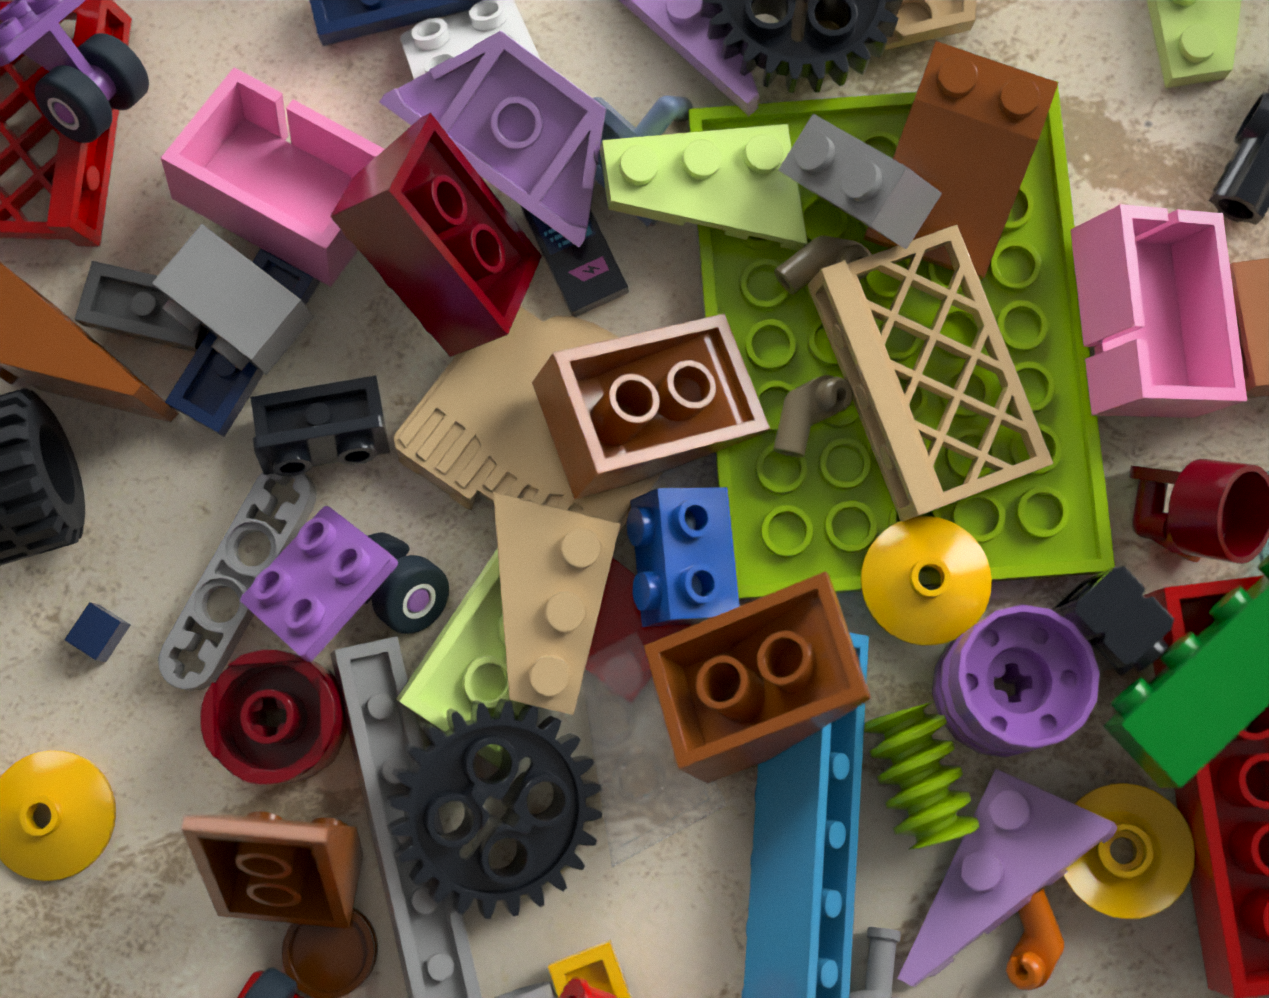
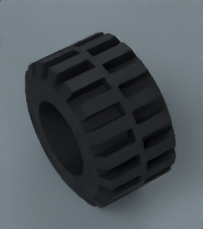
(38, 480)

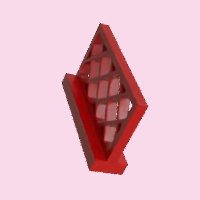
(78, 169)

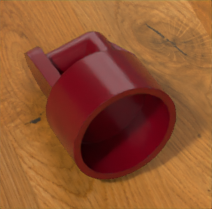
(1212, 512)

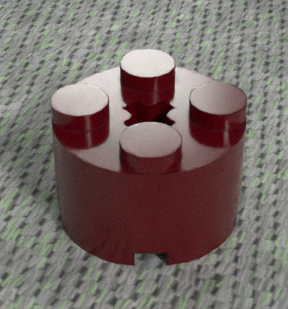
(257, 685)

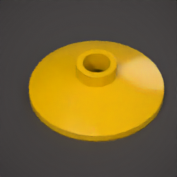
(902, 603)
(80, 815)
(1160, 860)

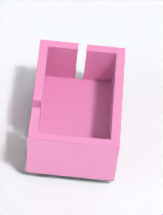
(254, 183)
(1158, 313)

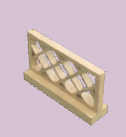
(875, 382)

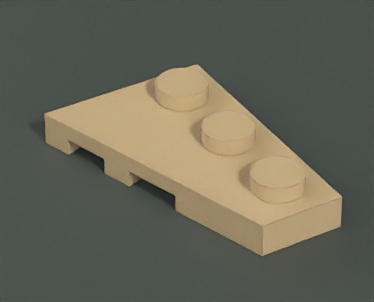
(550, 595)

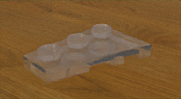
(634, 759)

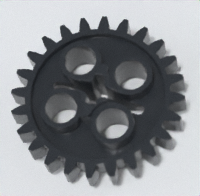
(820, 52)
(542, 839)

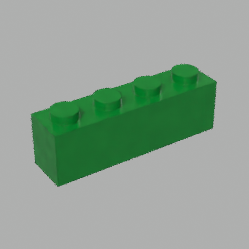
(1204, 692)

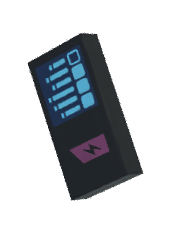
(583, 273)

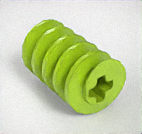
(921, 776)

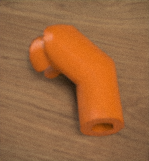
(1038, 946)

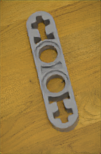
(228, 571)

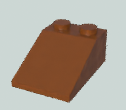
(973, 143)
(62, 358)
(647, 403)
(756, 679)
(277, 867)

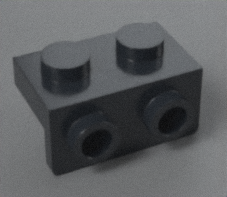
(319, 426)

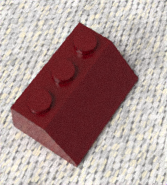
(439, 238)

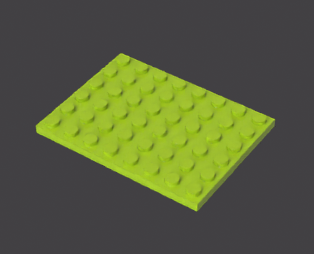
(833, 503)

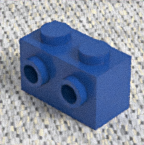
(682, 555)

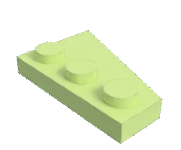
(1195, 39)
(708, 180)
(465, 661)

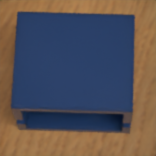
(97, 632)

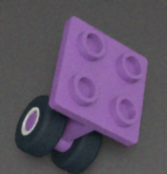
(80, 80)
(334, 572)

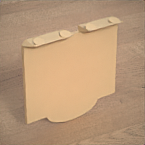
(487, 430)

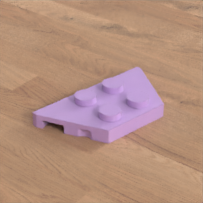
(515, 126)

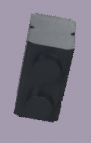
(1117, 620)

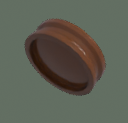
(330, 959)

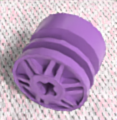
(1043, 659)

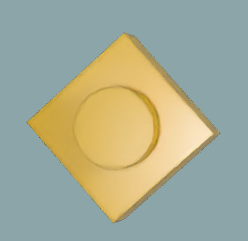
(595, 965)

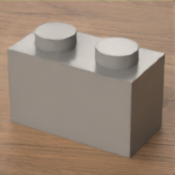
(860, 181)
(232, 300)

